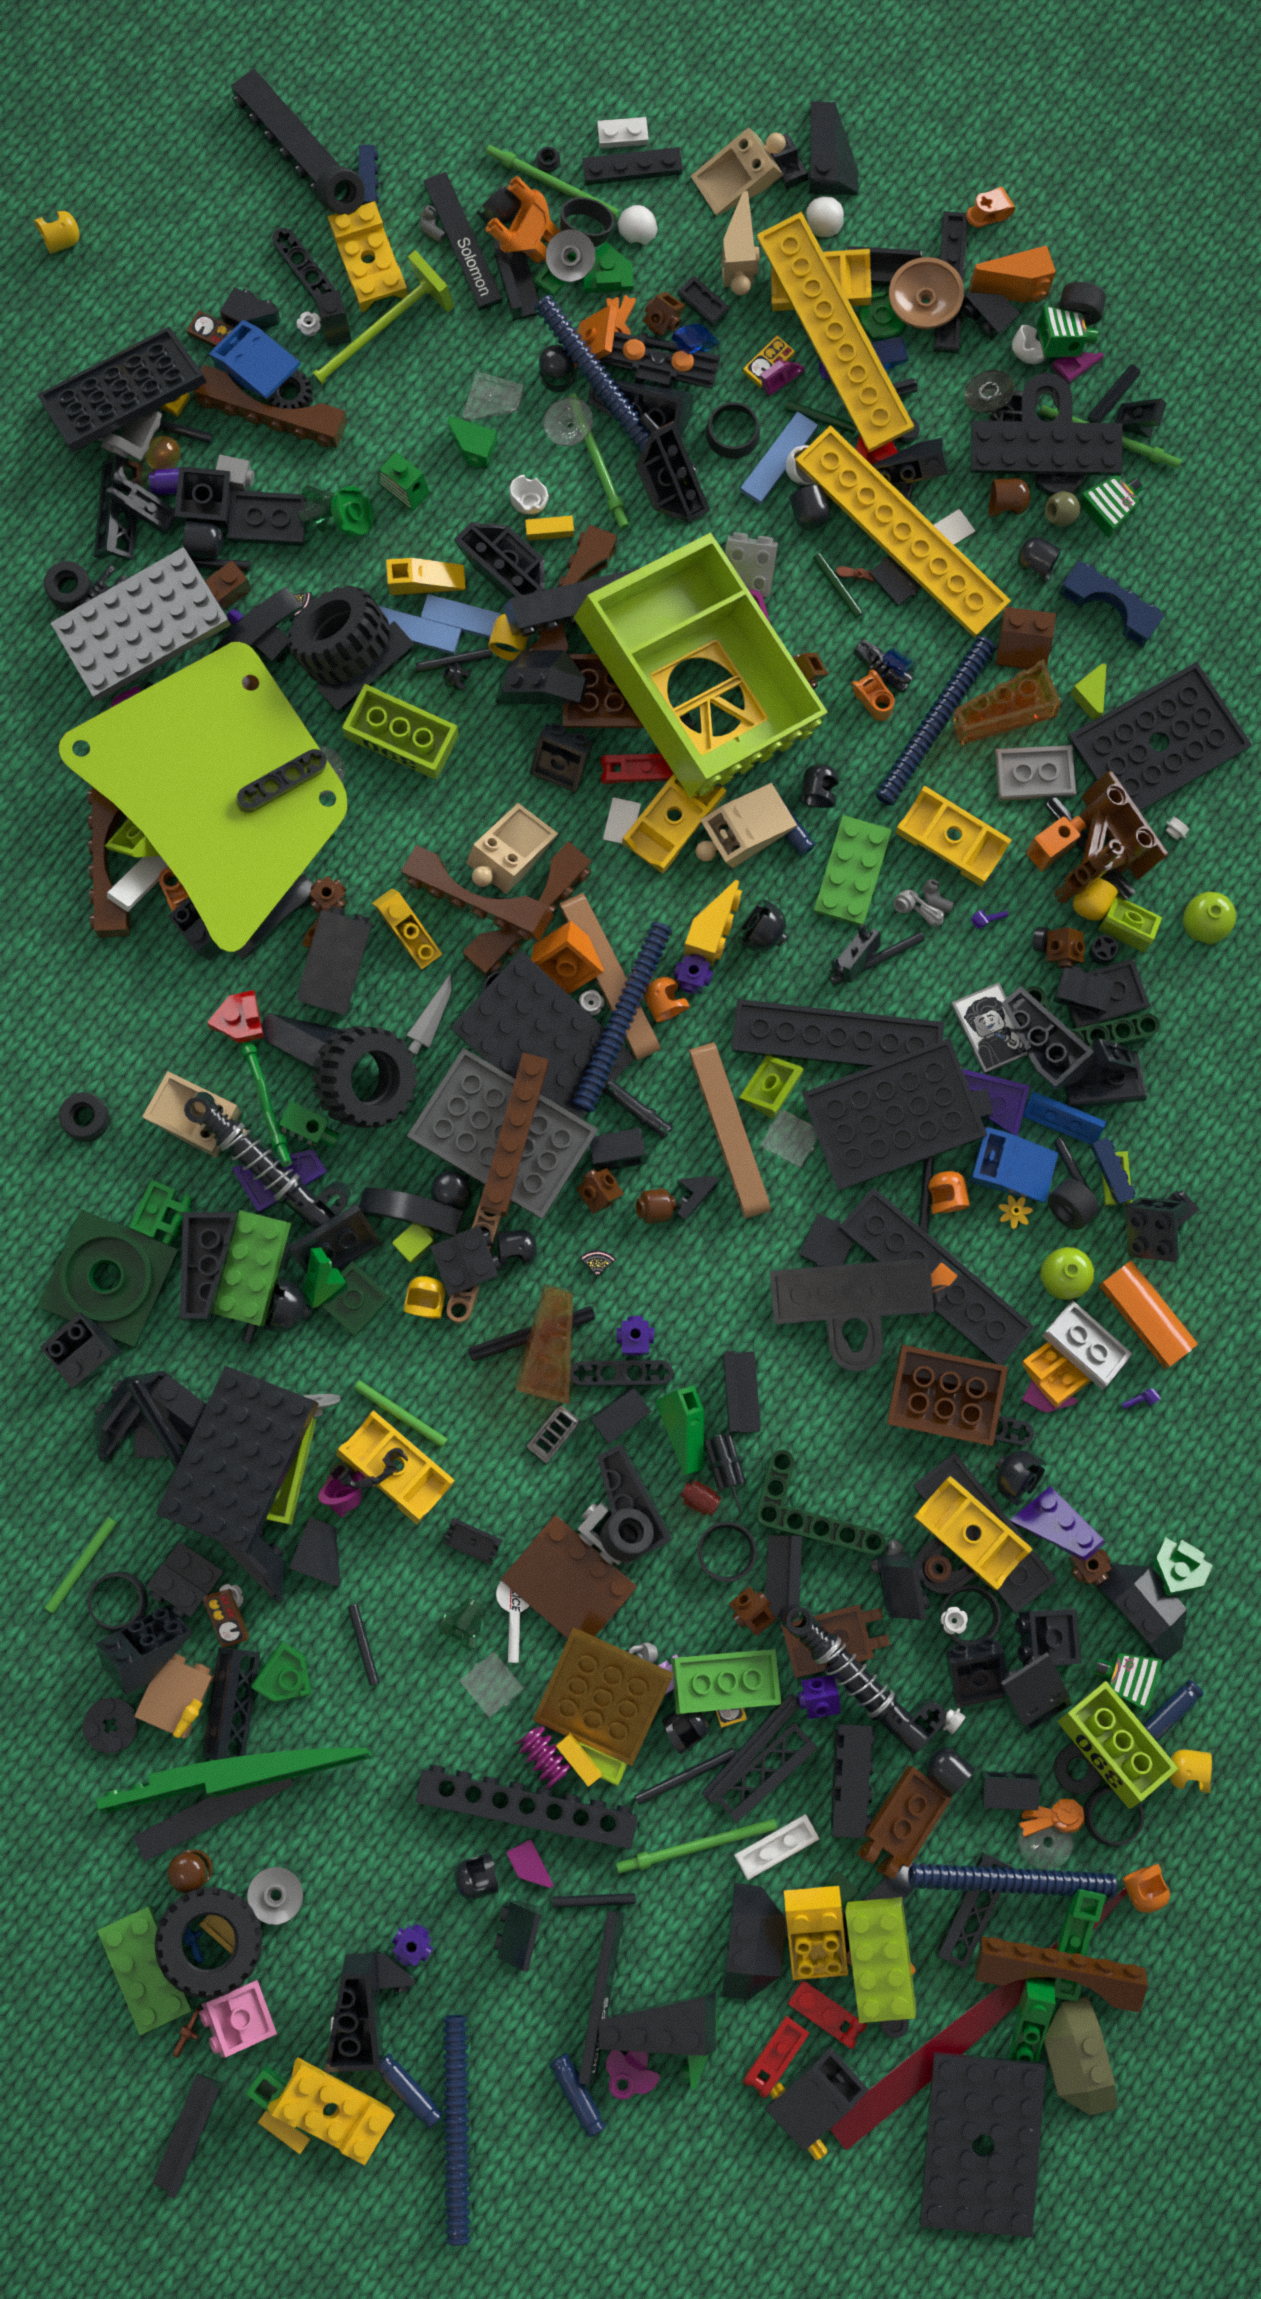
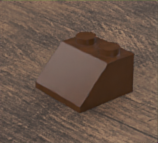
(1024, 638)

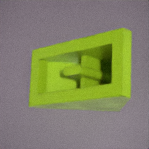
(1090, 692)

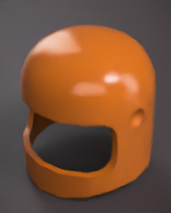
(662, 1001)
(948, 1192)
(1147, 1889)

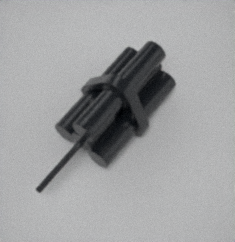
(725, 1463)

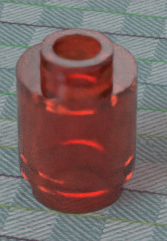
(700, 1498)

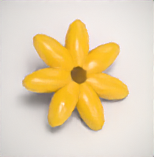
(1010, 1214)

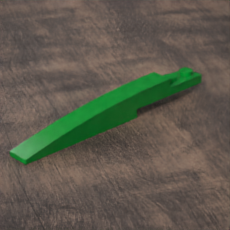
(230, 1775)

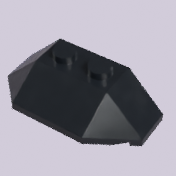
(670, 476)
(503, 558)
(542, 679)
(119, 1415)
(263, 1565)
(1144, 1606)
(753, 1943)

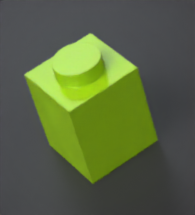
(414, 1242)

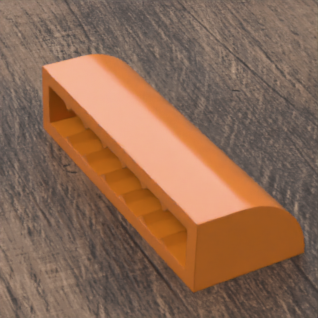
(1148, 1314)

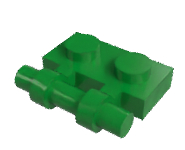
(153, 1209)

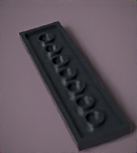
(828, 1034)
(967, 1306)

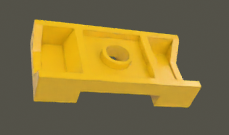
(364, 235)
(851, 271)
(660, 839)
(973, 853)
(416, 1486)
(947, 1518)
(354, 2125)

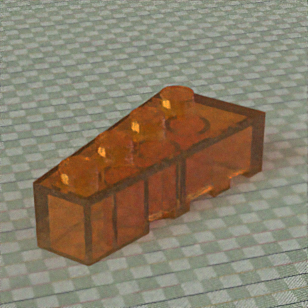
(1009, 706)
(548, 1349)

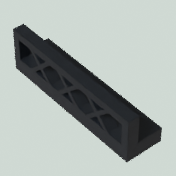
(108, 512)
(223, 1701)
(774, 1779)
(960, 1915)
(187, 2134)

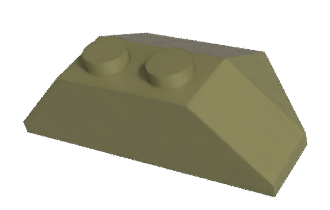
(1080, 2058)

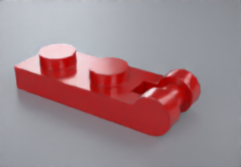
(635, 768)
(825, 2013)
(776, 2056)

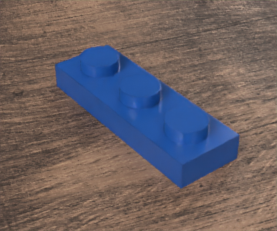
(1063, 1118)

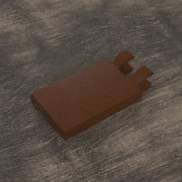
(845, 1623)
(904, 1822)

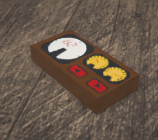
(208, 329)
(226, 1618)

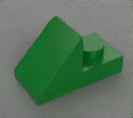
(321, 1278)

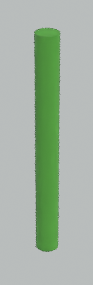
(400, 1413)
(80, 1565)

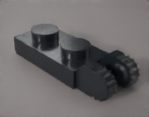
(142, 504)

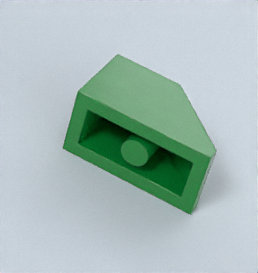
(473, 441)

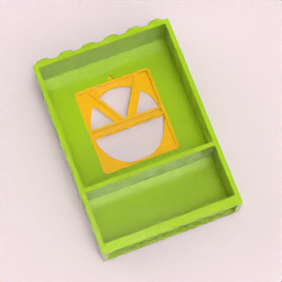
(700, 609)

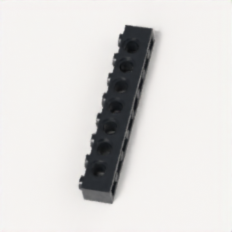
(430, 1794)

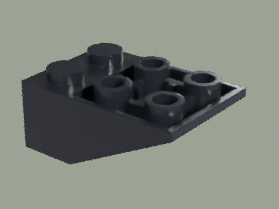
(142, 1648)
(1035, 1693)
(816, 2098)

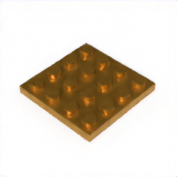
(603, 1696)

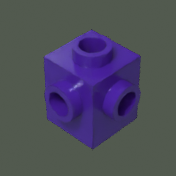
(693, 983)
(633, 1346)
(819, 1697)
(418, 1935)

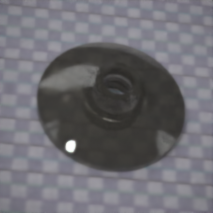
(989, 391)

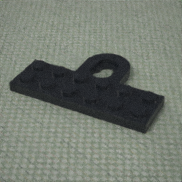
(1043, 446)
(852, 1292)
(1025, 1580)

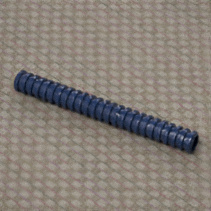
(592, 370)
(935, 720)
(622, 1017)
(1009, 1880)
(456, 2130)

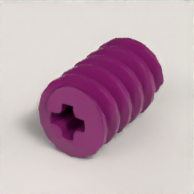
(544, 1756)

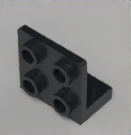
(1154, 1228)

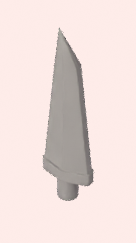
(426, 1025)

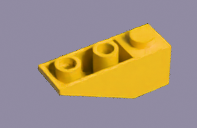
(423, 576)
(406, 928)

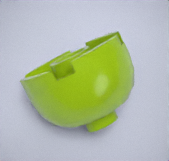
(1209, 917)
(1067, 1273)

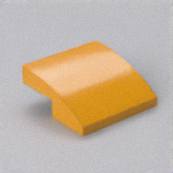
(1054, 1374)

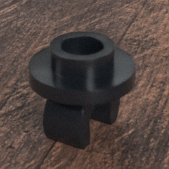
(452, 676)

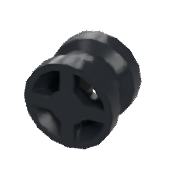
(1108, 946)

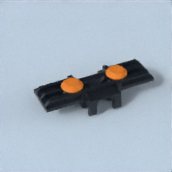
(661, 367)

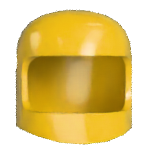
(59, 234)
(502, 634)
(1095, 900)
(425, 1297)
(1192, 1766)

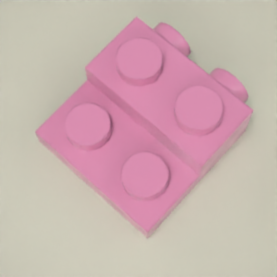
(237, 2019)

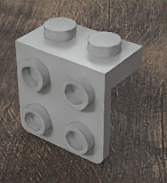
(134, 438)
(753, 560)
(588, 1535)

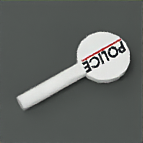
(514, 1605)

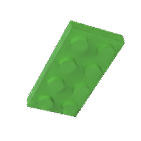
(852, 870)
(251, 1268)
(725, 1681)
(133, 1959)

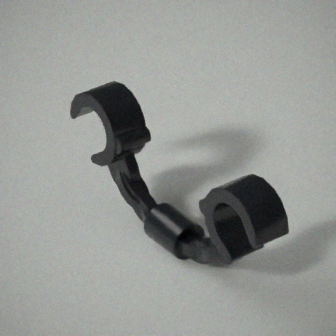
(369, 1482)

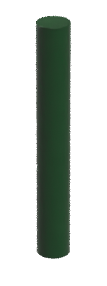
(820, 416)
(838, 585)

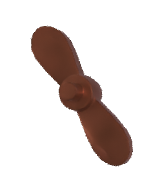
(858, 574)
(187, 2032)

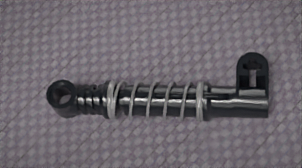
(260, 1162)
(878, 1701)

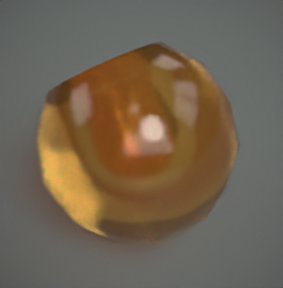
(163, 453)

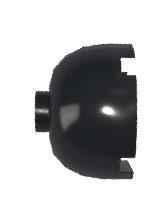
(501, 205)
(764, 928)
(286, 1307)
(1018, 1474)

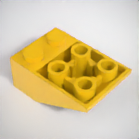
(711, 924)
(815, 1932)

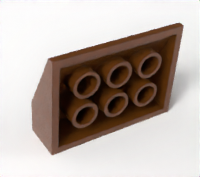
(602, 702)
(946, 1395)
(568, 1581)

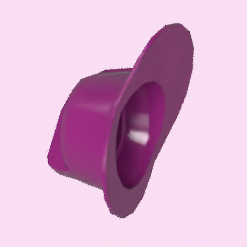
(341, 1498)

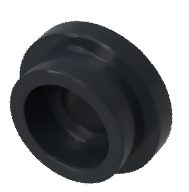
(548, 153)

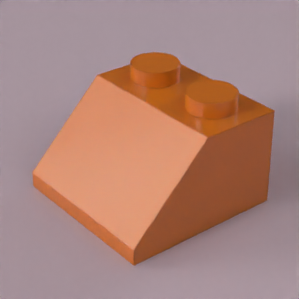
(567, 957)

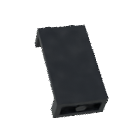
(335, 960)

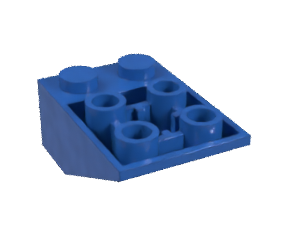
(254, 359)
(1013, 1165)

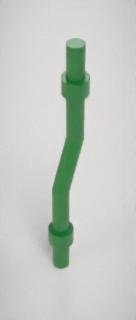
(277, 1139)

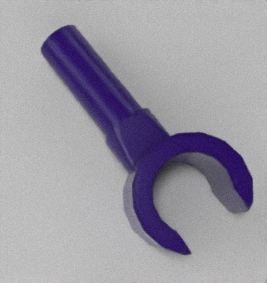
(234, 617)
(981, 920)
(1148, 1395)

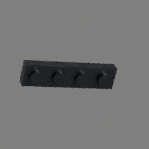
(632, 166)

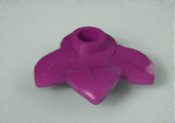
(632, 2069)

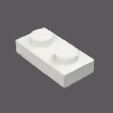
(622, 132)

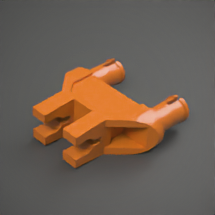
(528, 226)

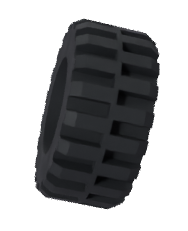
(338, 635)
(394, 1081)
(238, 1967)

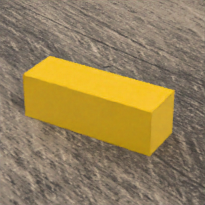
(549, 528)
(579, 1759)
(285, 2132)

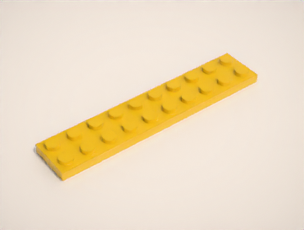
(835, 332)
(902, 531)

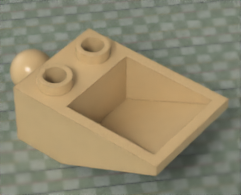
(734, 170)
(738, 253)
(752, 823)
(509, 849)
(168, 1113)

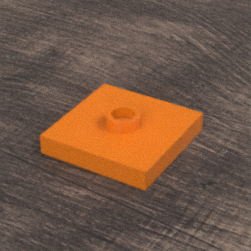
(599, 331)

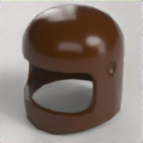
(1008, 495)
(189, 1871)

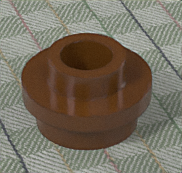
(946, 1568)

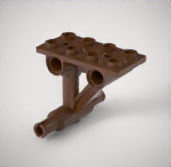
(1131, 838)

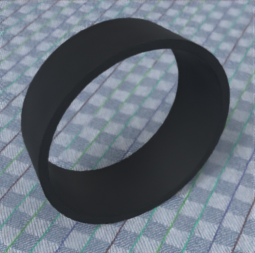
(591, 208)
(729, 451)
(753, 1551)
(143, 1599)
(995, 1610)
(1088, 1808)

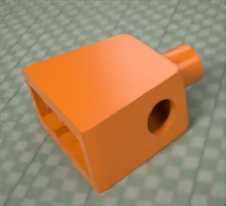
(1055, 841)

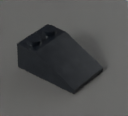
(519, 1933)

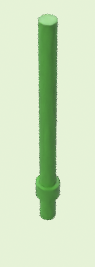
(510, 161)
(1155, 454)
(614, 502)
(645, 1860)

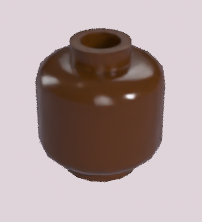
(655, 1206)

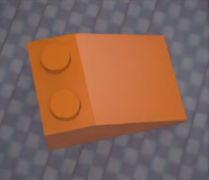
(1017, 277)

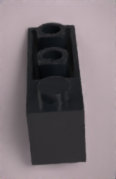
(915, 463)

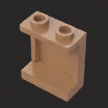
(173, 1691)

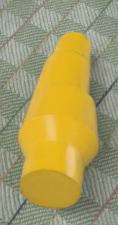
(188, 1716)

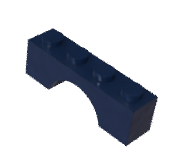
(1087, 585)

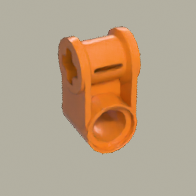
(990, 208)
(871, 691)
(174, 894)

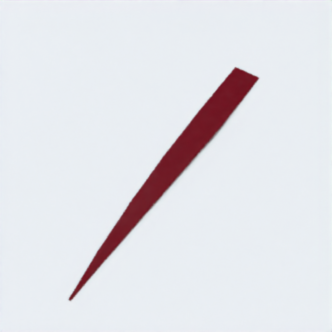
(917, 2068)

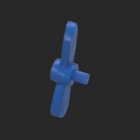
(191, 1939)

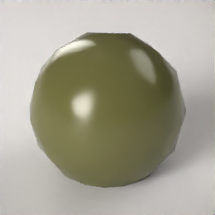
(1062, 509)

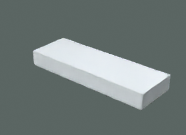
(137, 882)
(776, 1846)

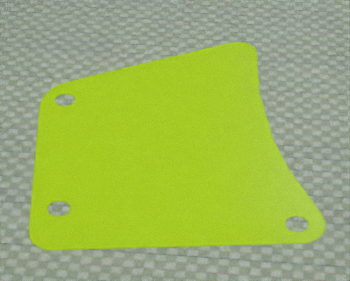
(176, 772)

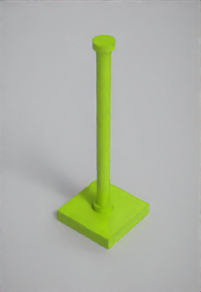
(429, 283)

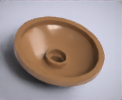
(928, 280)

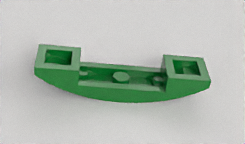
(1076, 1934)

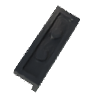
(886, 262)
(516, 282)
(741, 1392)
(783, 1572)

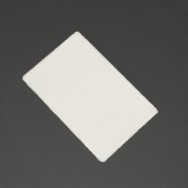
(955, 527)
(620, 819)

